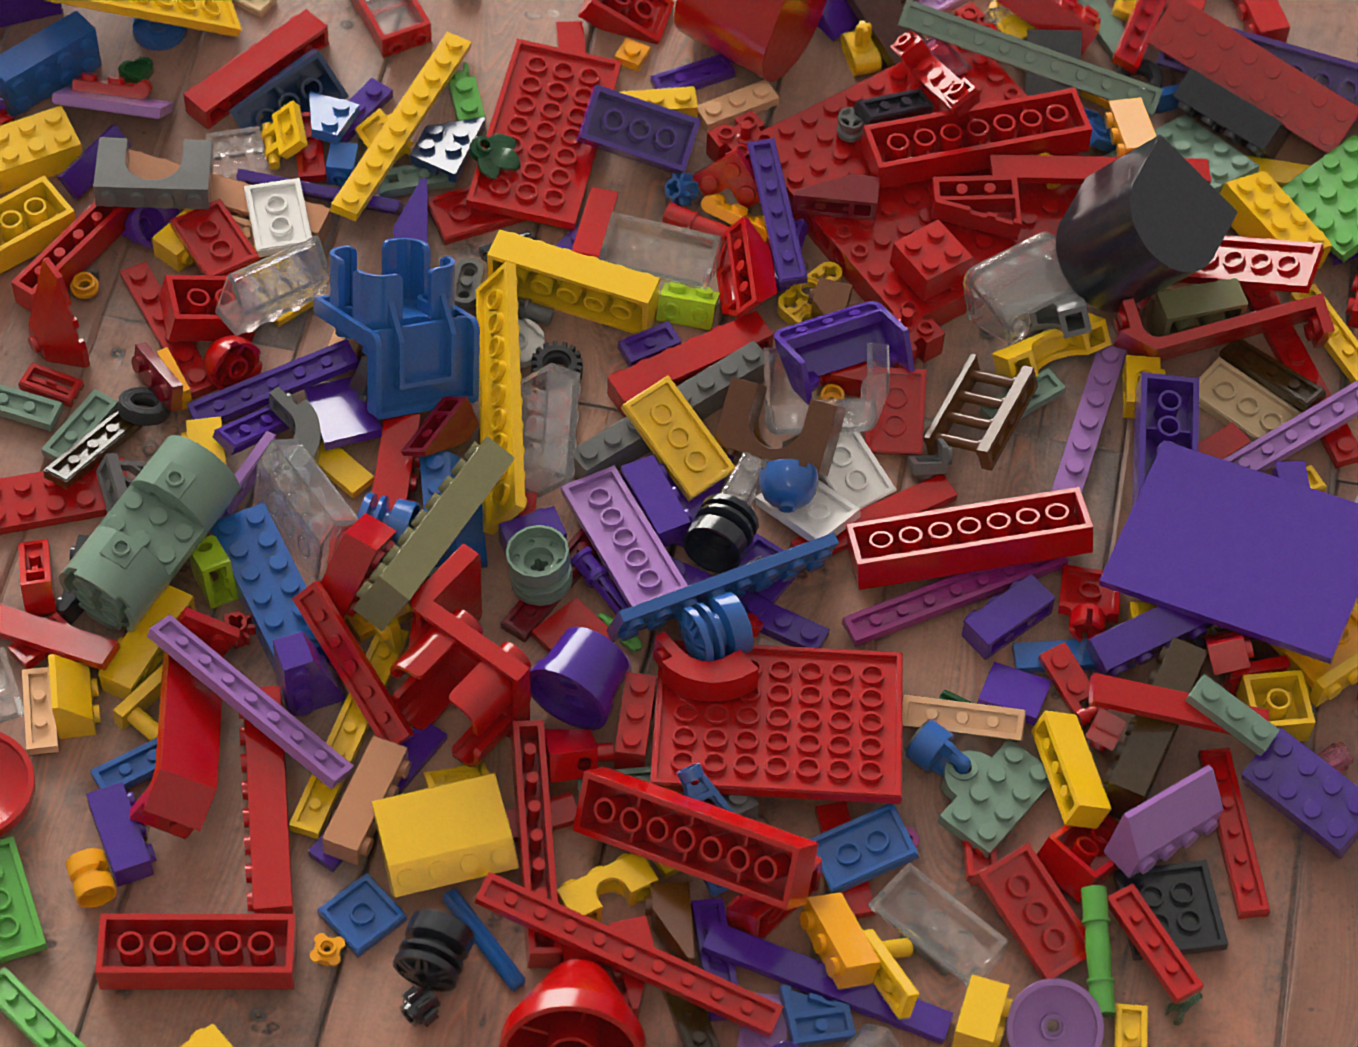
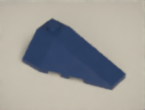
(293, 83)

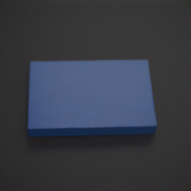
(864, 848)

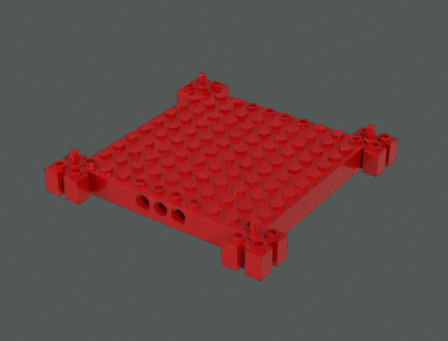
(862, 248)

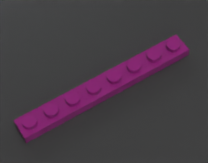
(939, 599)

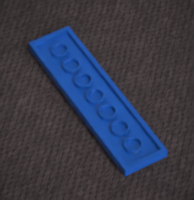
(757, 574)

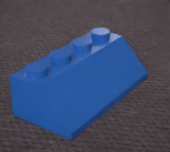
(433, 472)

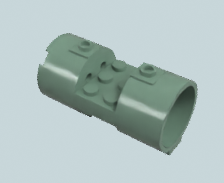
(150, 533)

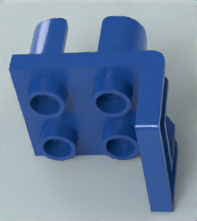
(407, 326)

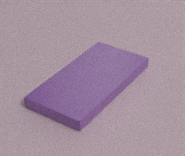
(130, 106)

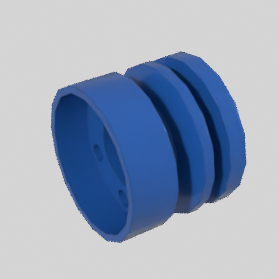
(398, 519)
(716, 628)

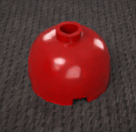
(231, 361)

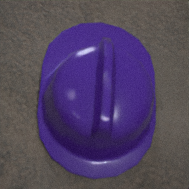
(145, 223)

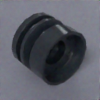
(720, 533)
(434, 950)

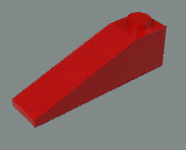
(53, 322)

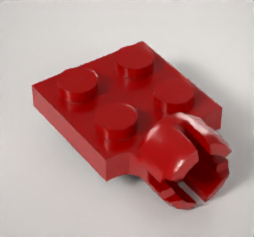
(1086, 602)

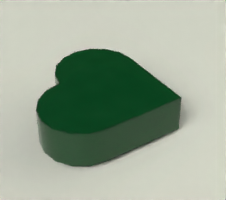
(136, 70)

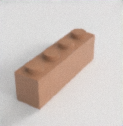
(375, 778)

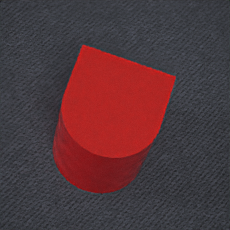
(753, 33)

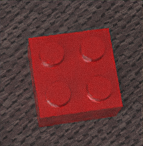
(930, 260)

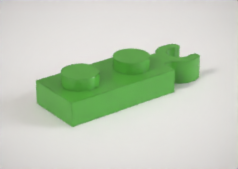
(465, 95)

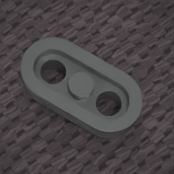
(465, 285)

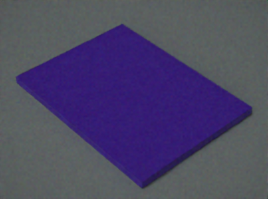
(1240, 552)

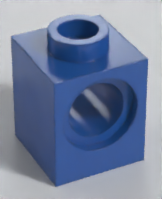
(341, 162)

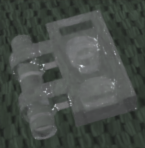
(237, 144)

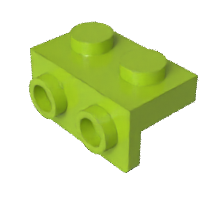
(687, 305)

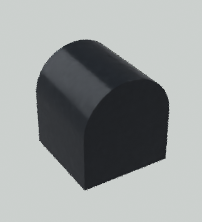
(1140, 227)

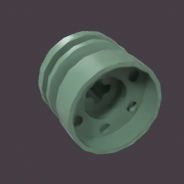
(539, 565)

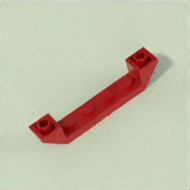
(952, 92)

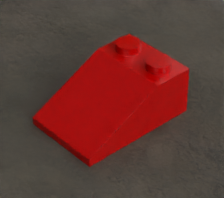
(630, 18)
(1077, 857)

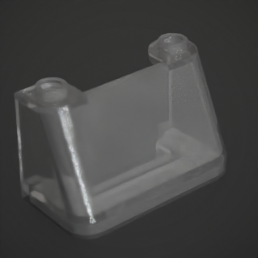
(1013, 286)

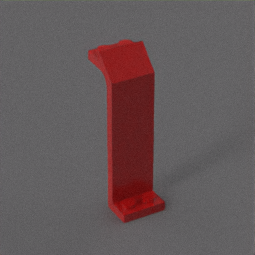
(1138, 342)
(186, 738)

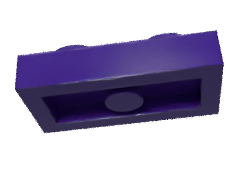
(648, 343)

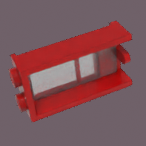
(395, 24)

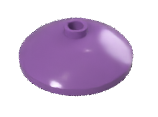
(1060, 1000)

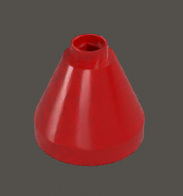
(573, 1009)

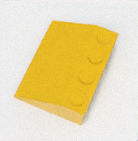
(444, 835)

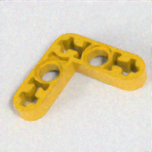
(803, 310)

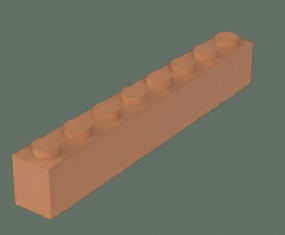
(226, 189)

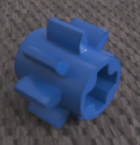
(681, 189)

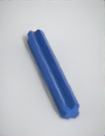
(485, 940)

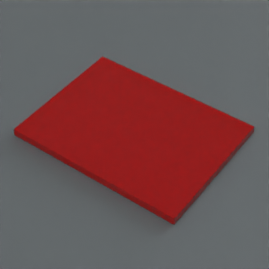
(811, 729)

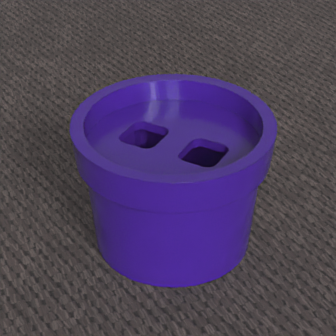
(579, 678)

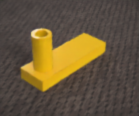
(133, 707)
(890, 978)

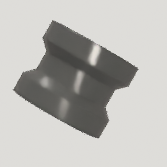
(849, 125)

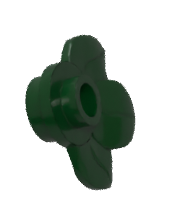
(496, 155)

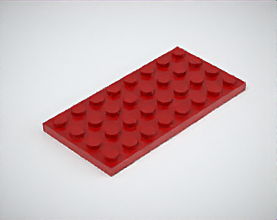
(543, 111)

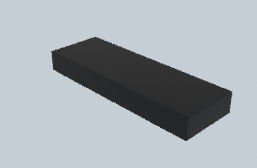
(893, 106)

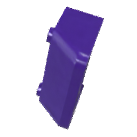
(839, 342)

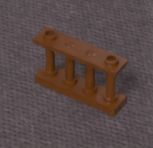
(998, 428)

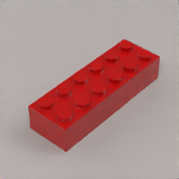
(196, 952)

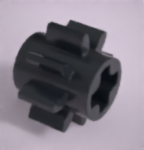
(420, 1006)

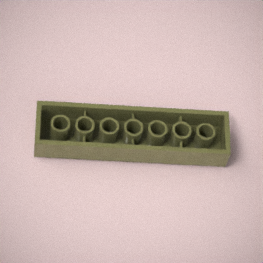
(432, 533)

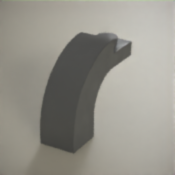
(1067, 315)
(299, 418)

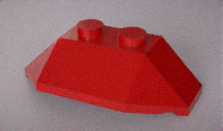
(744, 270)

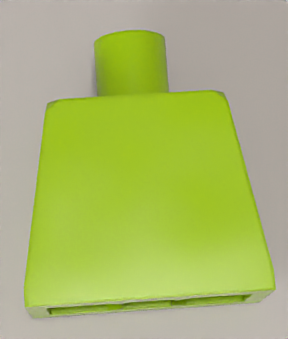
(211, 557)

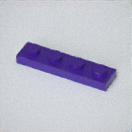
(703, 914)

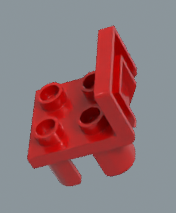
(458, 664)

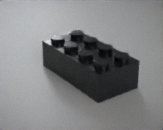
(1232, 114)

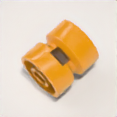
(91, 878)

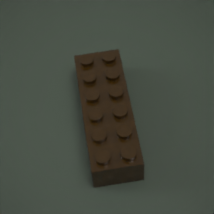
(1147, 738)

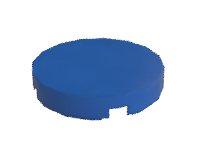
(157, 35)

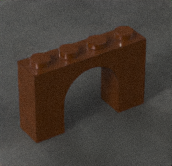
(740, 430)

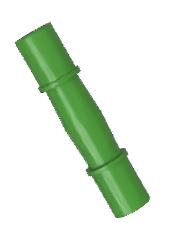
(1098, 948)

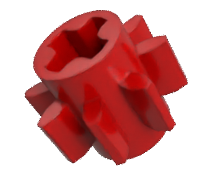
(244, 623)

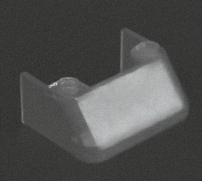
(787, 411)

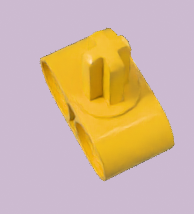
(861, 51)

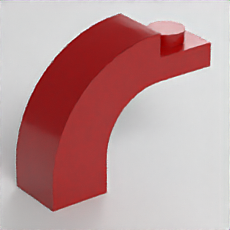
(704, 680)

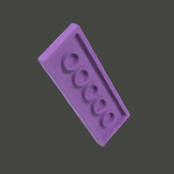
(622, 536)

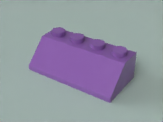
(1166, 823)

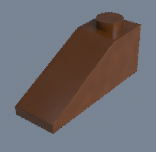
(672, 918)

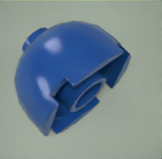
(788, 484)

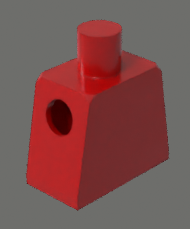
(573, 752)

